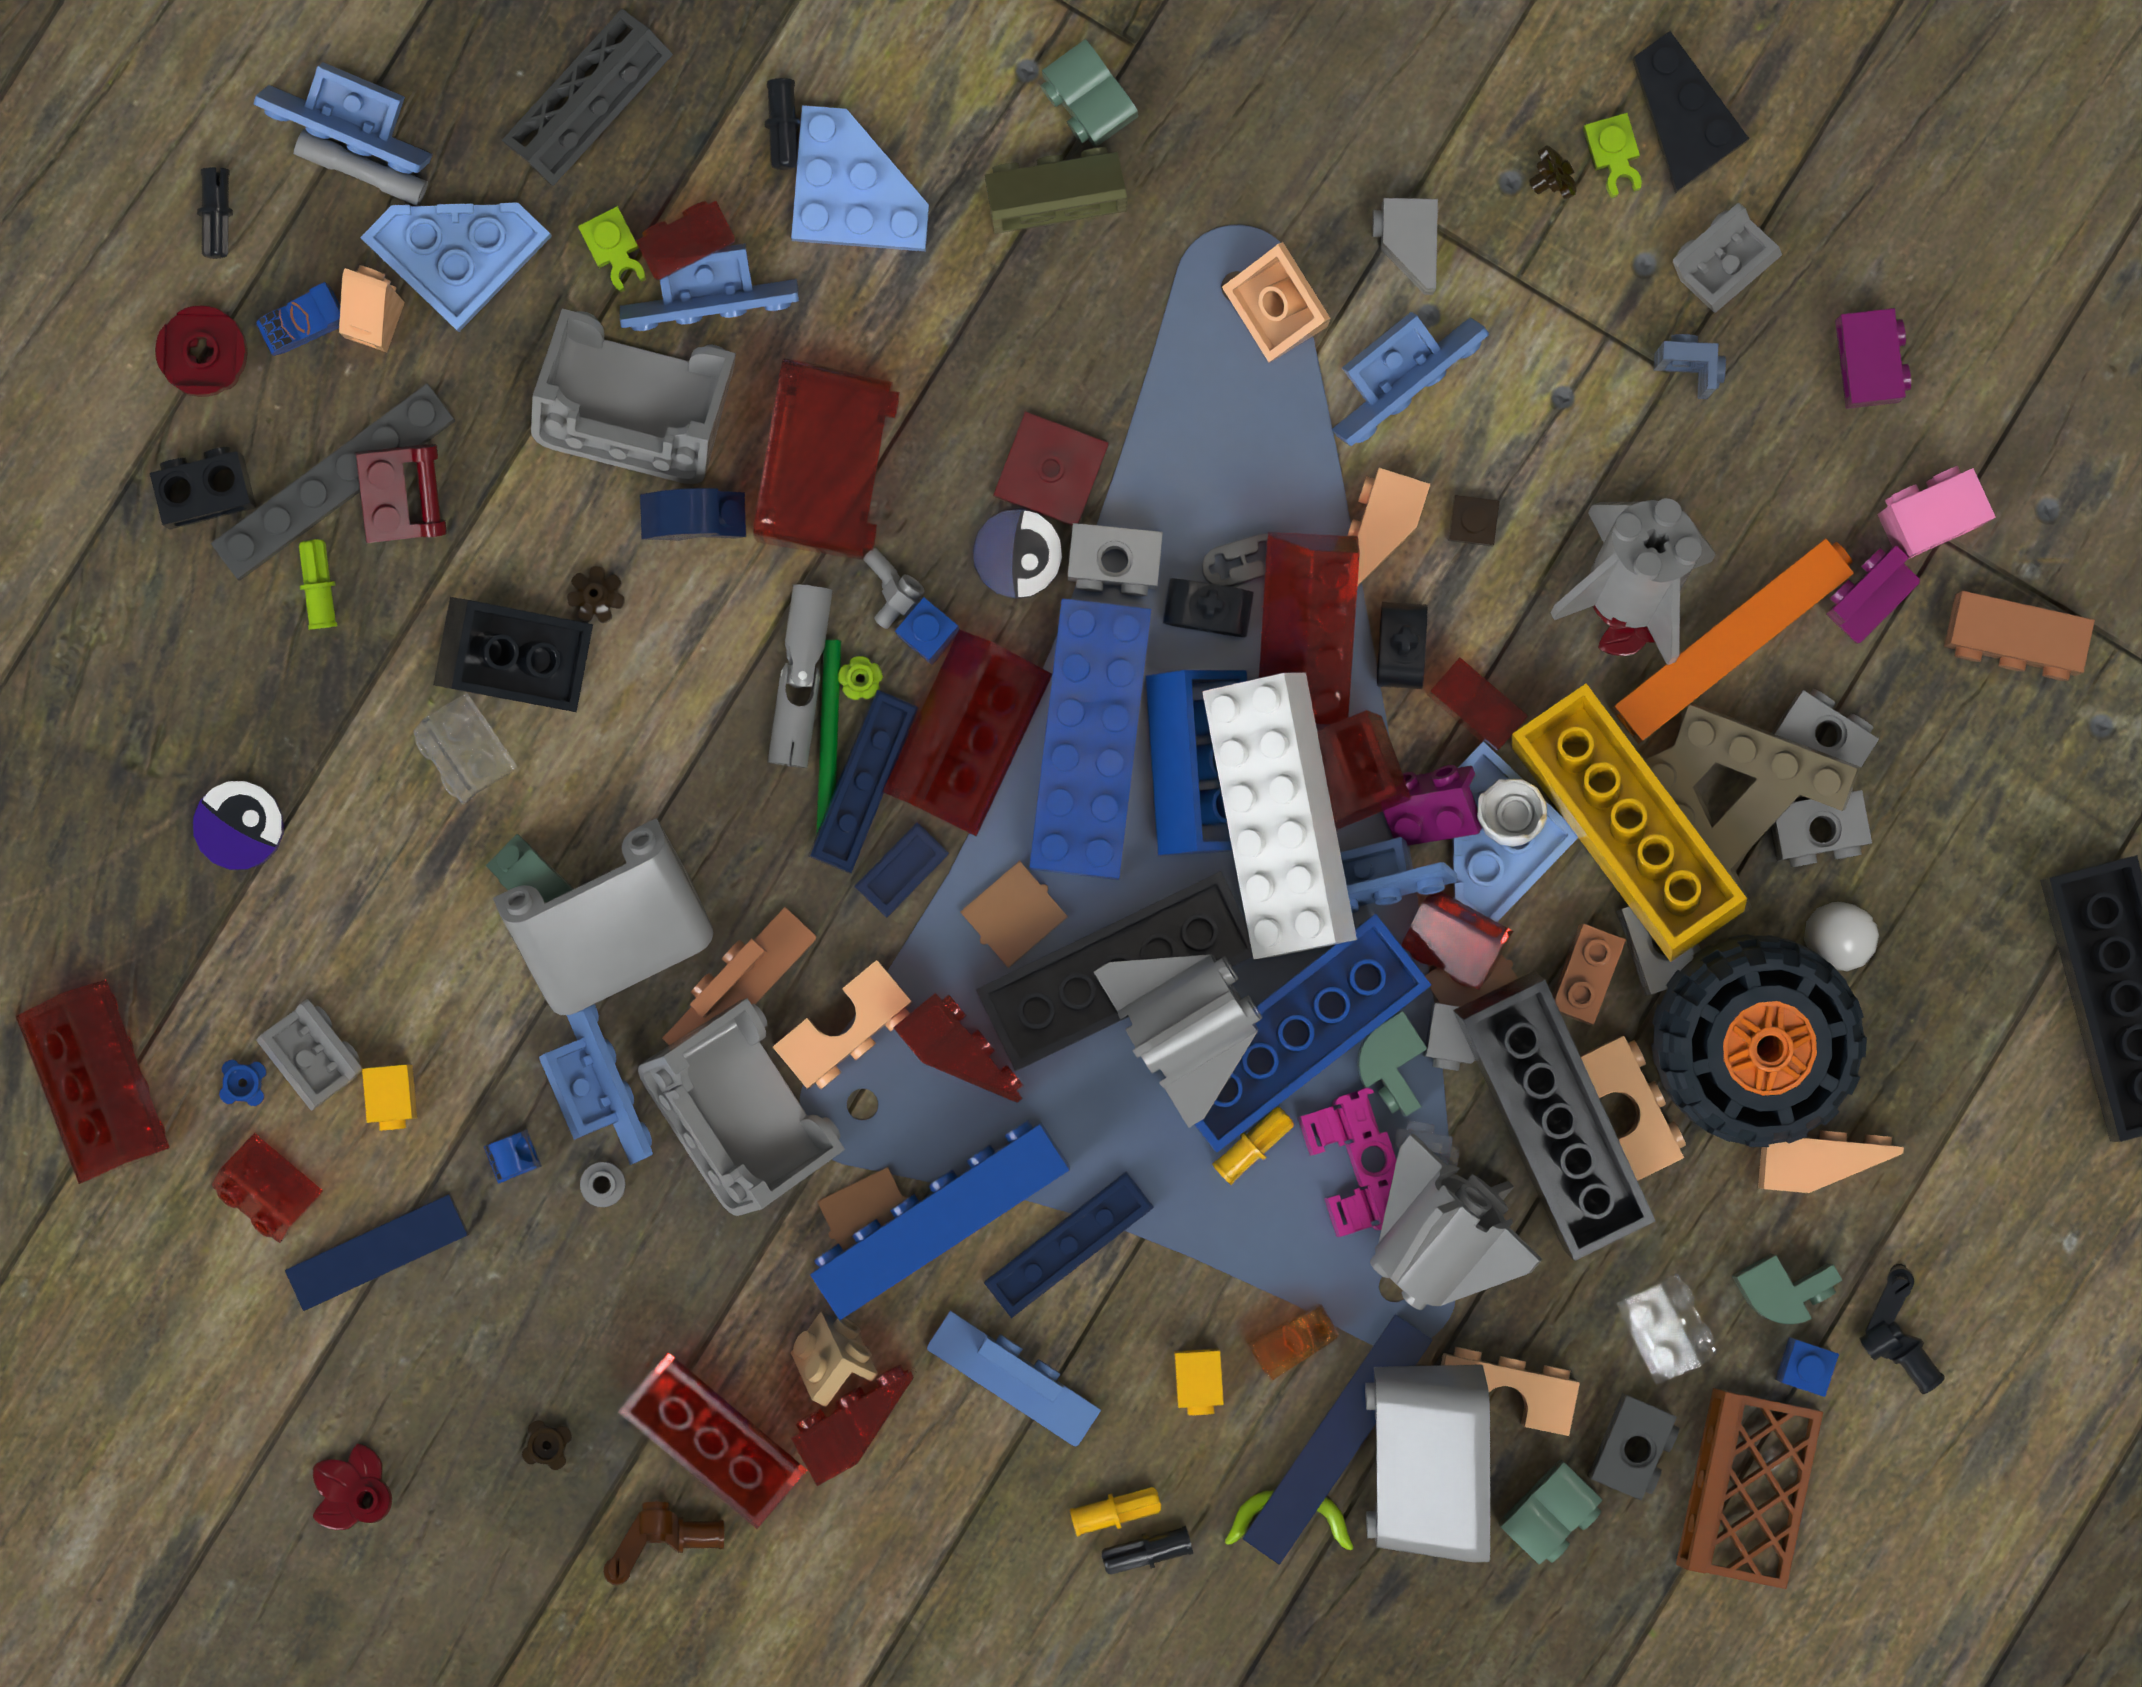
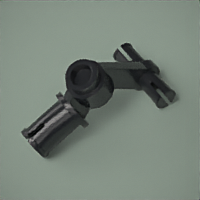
(1887, 1339)

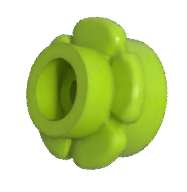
(849, 672)

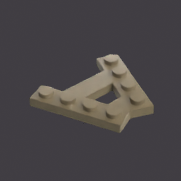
(1782, 774)

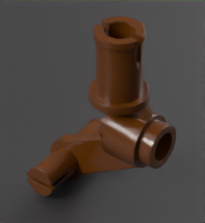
(660, 1525)

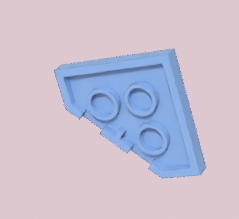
(851, 188)
(456, 251)
(1495, 874)

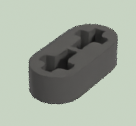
(1233, 551)

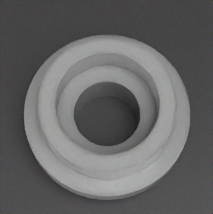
(616, 1179)

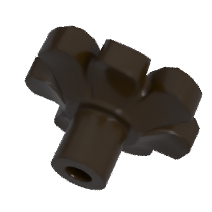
(1553, 174)
(602, 602)

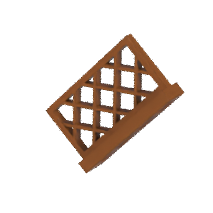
(1712, 1480)

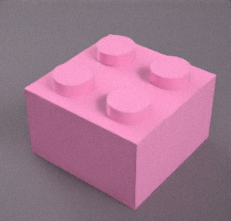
(1938, 514)

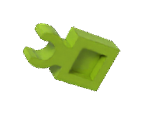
(1612, 146)
(611, 242)

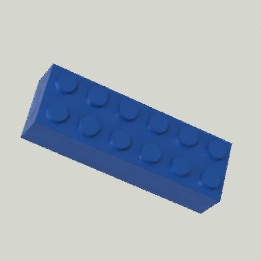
(1090, 739)
(1313, 1024)
(939, 1220)

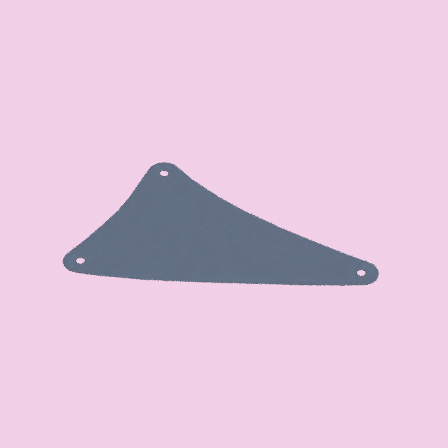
(1209, 459)

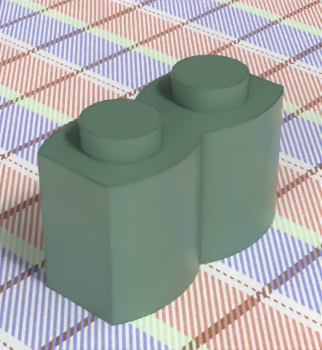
(1089, 94)
(1551, 1513)

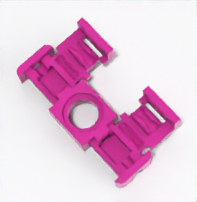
(1354, 1122)

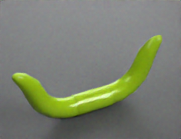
(1256, 1502)

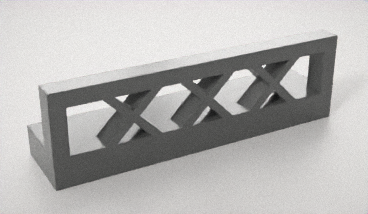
(592, 99)

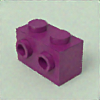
(1872, 358)

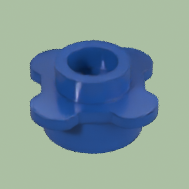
(233, 1091)

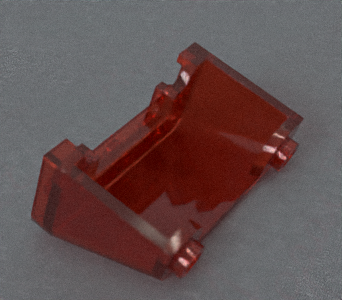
(823, 460)

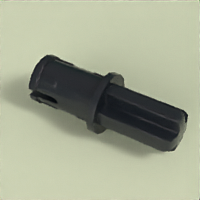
(782, 123)
(215, 212)
(1147, 1551)

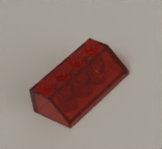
(1311, 615)
(967, 732)
(92, 1081)
(712, 1440)

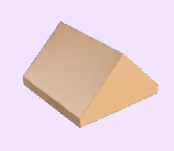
(1276, 303)

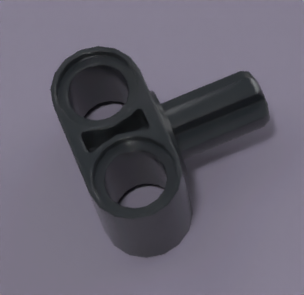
(1208, 607)
(1402, 645)

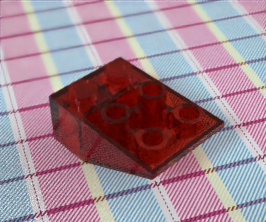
(1361, 768)
(945, 1044)
(839, 1439)

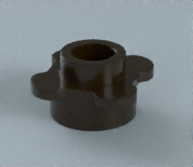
(556, 1436)

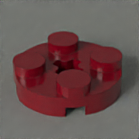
(183, 332)

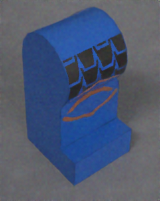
(301, 320)
(512, 1156)

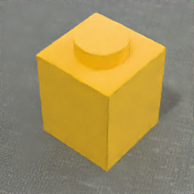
(389, 1096)
(1199, 1380)

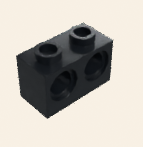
(204, 500)

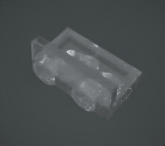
(1667, 1328)

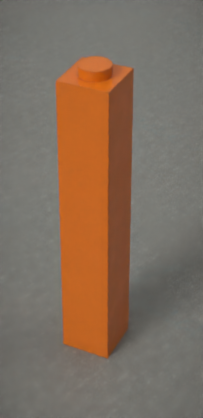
(1733, 639)

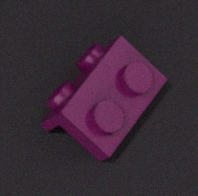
(1869, 601)
(1439, 807)

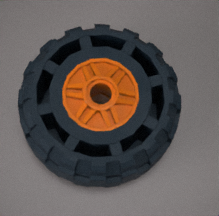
(1720, 1013)

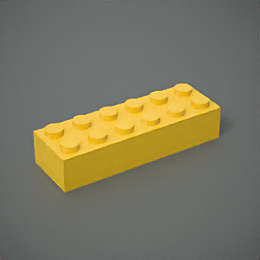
(1628, 822)

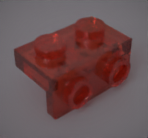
(686, 240)
(265, 1188)

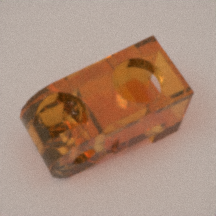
(1293, 1341)

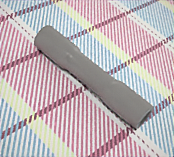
(334, 156)

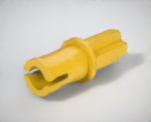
(1253, 1145)
(1115, 1510)

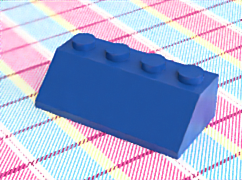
(1183, 762)

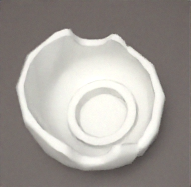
(1512, 812)
(1842, 935)

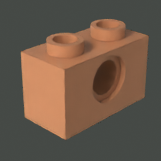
(1587, 973)

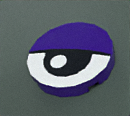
(238, 825)

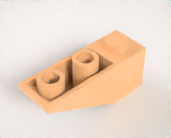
(369, 308)
(1388, 518)
(1820, 1162)

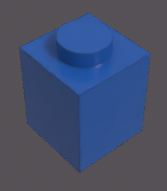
(927, 631)
(1807, 1367)

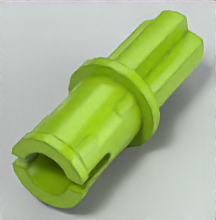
(317, 584)

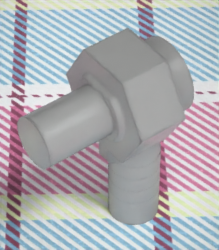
(900, 592)

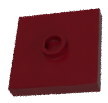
(1051, 469)

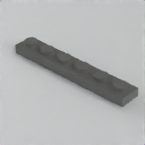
(327, 484)

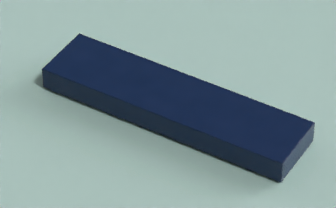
(863, 781)
(1068, 1244)
(376, 1252)

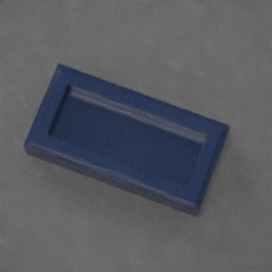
(902, 870)

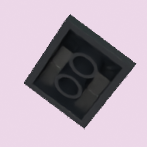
(513, 654)

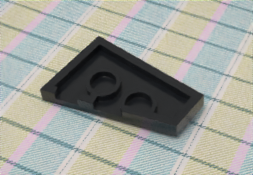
(1686, 111)

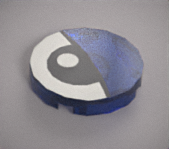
(1017, 553)

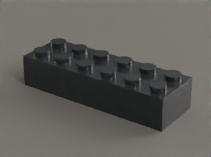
(2100, 946)
(1059, 995)
(1554, 1115)

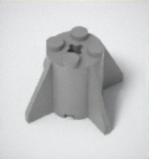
(1641, 568)
(1184, 1023)
(1446, 1232)

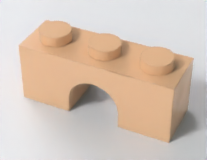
(816, 1055)
(1650, 1141)
(1546, 1396)

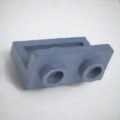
(1688, 355)

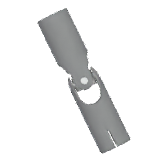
(804, 645)

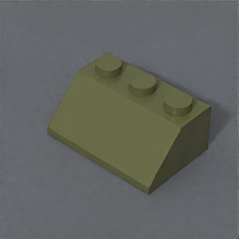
(1056, 190)

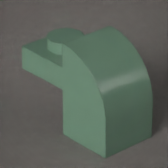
(521, 865)
(1383, 1053)
(1776, 1297)

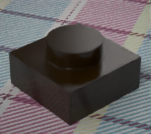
(1474, 520)

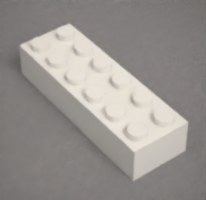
(1279, 815)

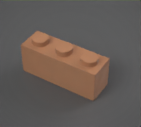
(2018, 635)

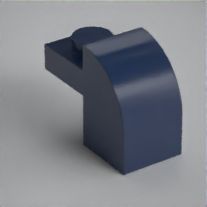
(692, 514)

